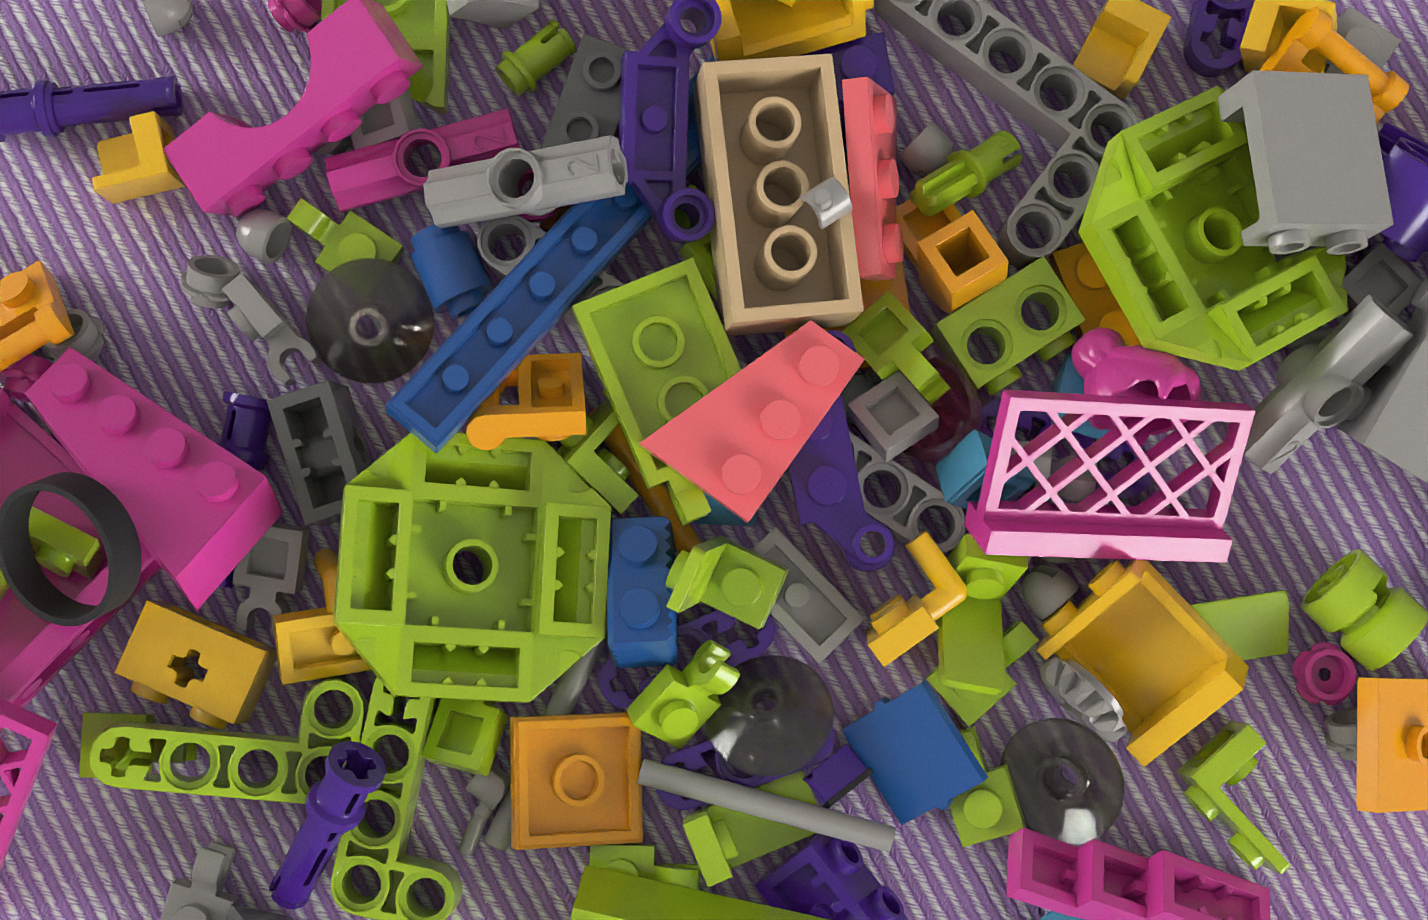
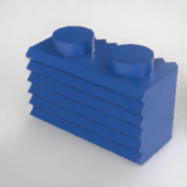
(638, 620)

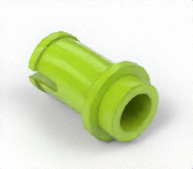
(535, 58)

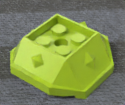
(1173, 249)
(540, 554)

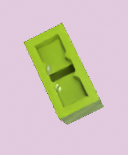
(999, 317)

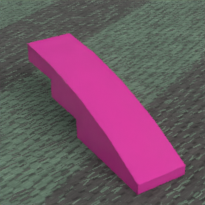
(1116, 884)

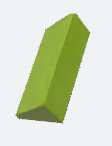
(1250, 623)

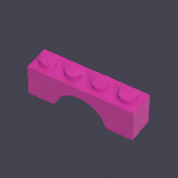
(354, 65)

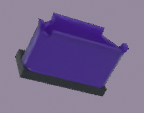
(837, 776)

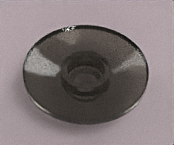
(378, 290)
(777, 738)
(1047, 799)

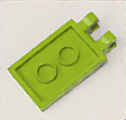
(656, 357)

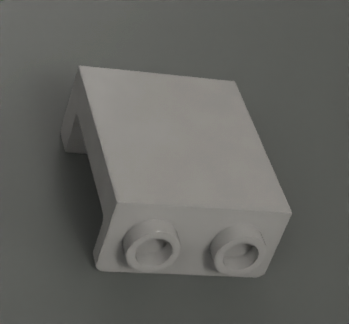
(1311, 160)

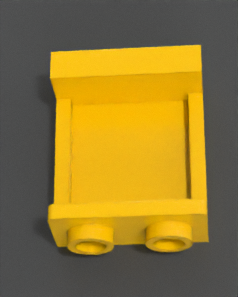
(777, 30)
(1147, 653)

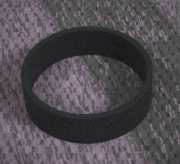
(113, 526)

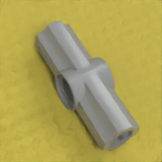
(561, 178)
(1323, 382)

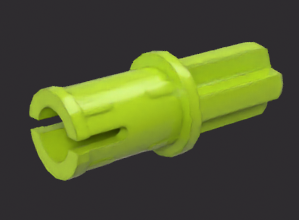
(966, 173)

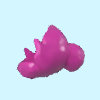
(1132, 371)

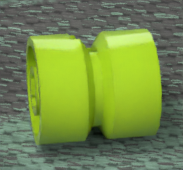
(1372, 618)

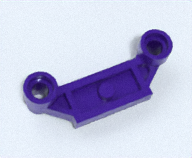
(656, 119)
(829, 488)

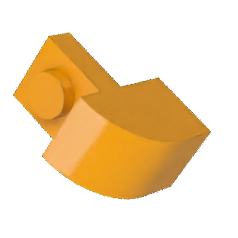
(951, 254)

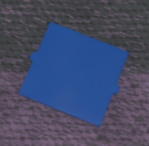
(914, 752)

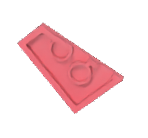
(873, 176)
(758, 420)

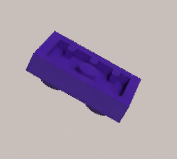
(829, 882)

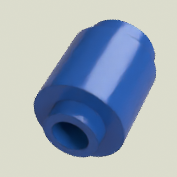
(450, 269)

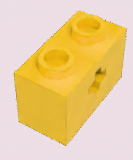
(158, 656)

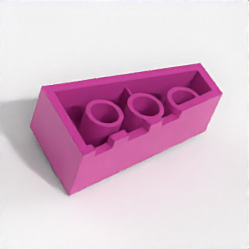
(185, 493)

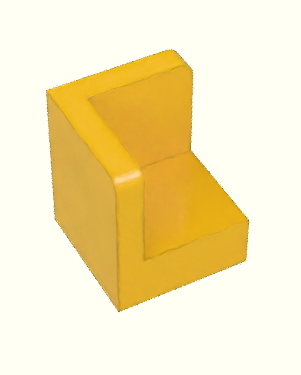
(1269, 25)
(1121, 44)
(136, 161)

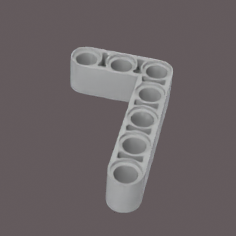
(1020, 96)

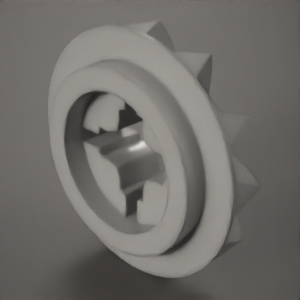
(1084, 697)

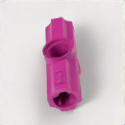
(383, 168)

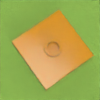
(1392, 744)
(575, 780)

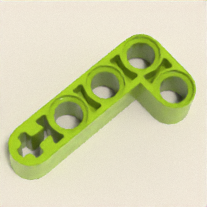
(226, 750)
(388, 850)

